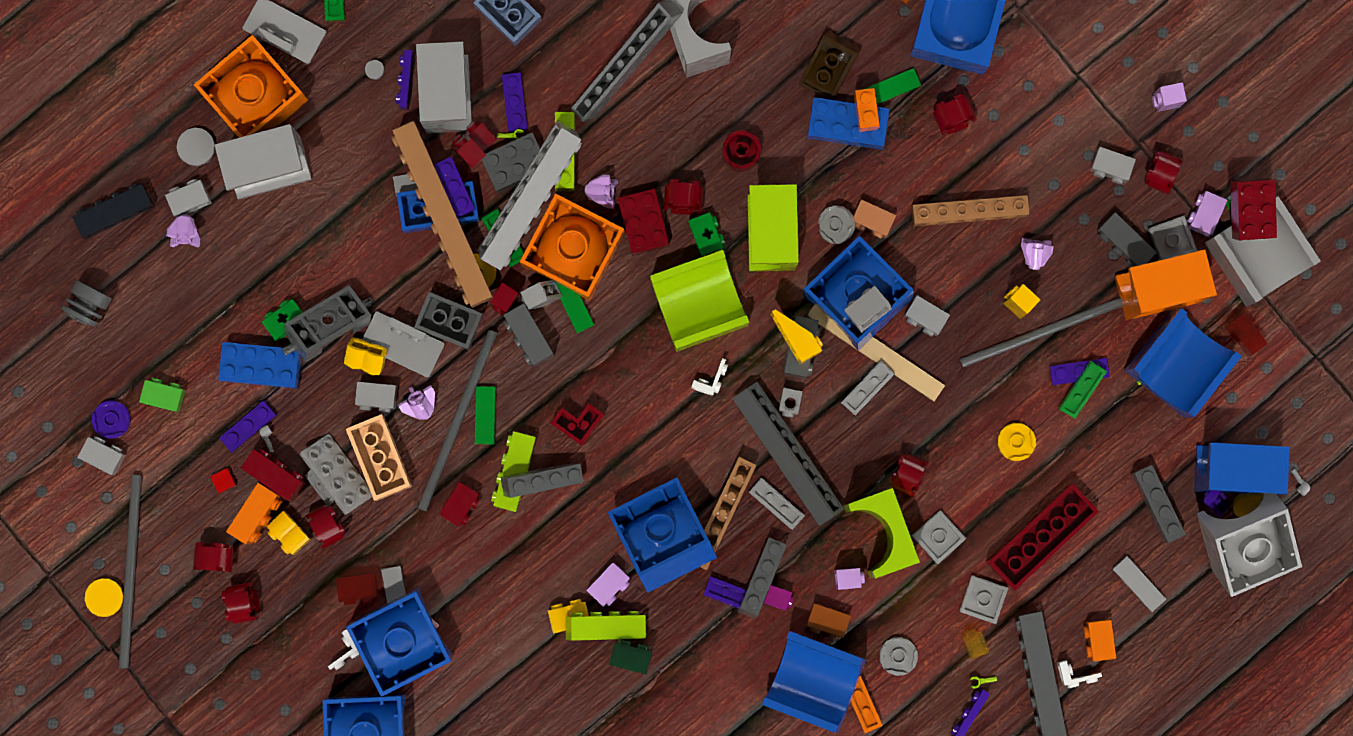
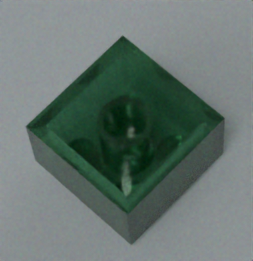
(630, 656)

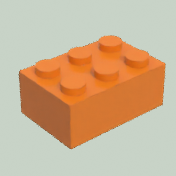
(255, 514)

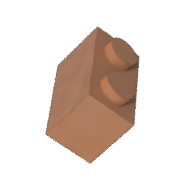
(873, 219)

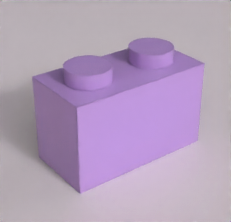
(1169, 97)
(1207, 213)
(849, 578)
(609, 584)

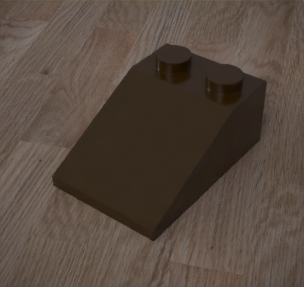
(829, 66)

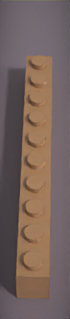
(442, 213)

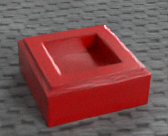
(223, 480)

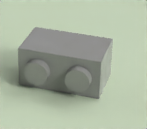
(1112, 165)
(188, 198)
(541, 294)
(867, 308)
(926, 316)
(375, 395)
(102, 456)

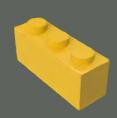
(1020, 300)

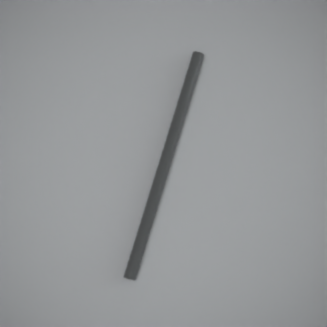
(1041, 332)
(457, 420)
(130, 571)

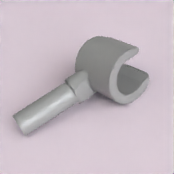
(265, 432)
(1304, 487)

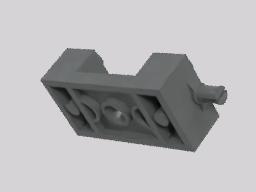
(310, 334)

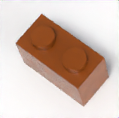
(828, 620)

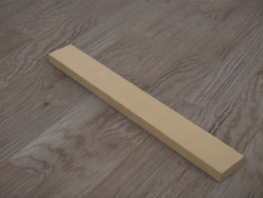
(879, 352)

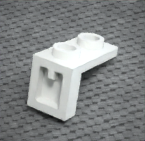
(703, 386)
(352, 653)
(1065, 671)

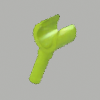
(509, 135)
(983, 680)

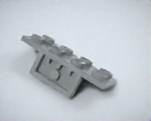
(284, 30)
(404, 344)
(334, 475)

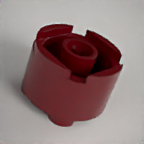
(954, 114)
(746, 141)
(1164, 172)
(683, 197)
(909, 474)
(324, 526)
(213, 557)
(241, 603)

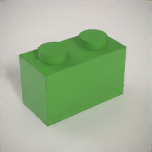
(161, 395)

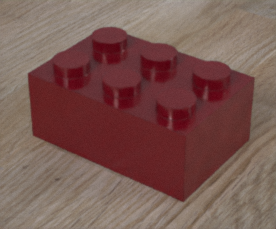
(1253, 209)
(643, 222)
(274, 474)

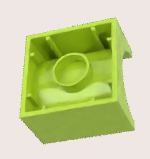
(772, 228)
(699, 301)
(900, 548)

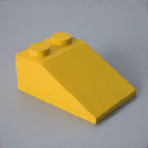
(799, 339)

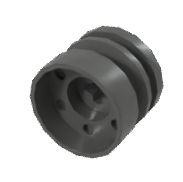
(85, 304)

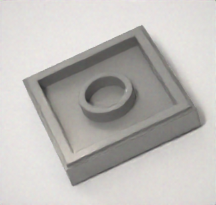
(1172, 238)
(938, 537)
(983, 599)

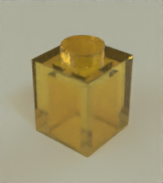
(975, 643)

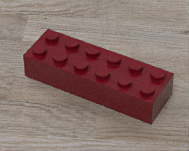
(1042, 536)

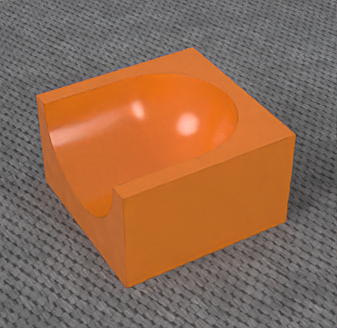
(250, 90)
(572, 246)
(1165, 285)

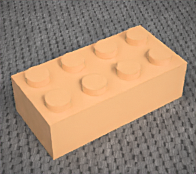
(378, 457)

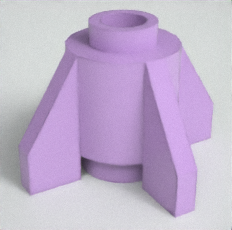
(602, 190)
(183, 231)
(1036, 252)
(419, 404)

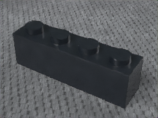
(113, 211)

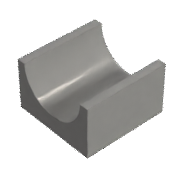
(695, 53)
(443, 87)
(263, 161)
(1263, 264)
(1251, 547)

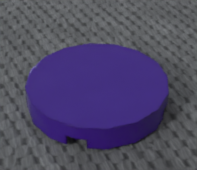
(111, 419)

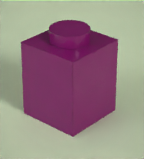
(779, 598)

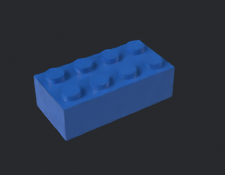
(838, 124)
(414, 218)
(259, 366)

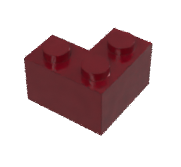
(473, 143)
(578, 428)

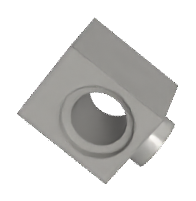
(796, 396)

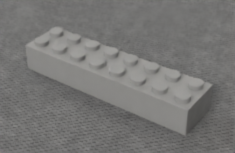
(529, 195)

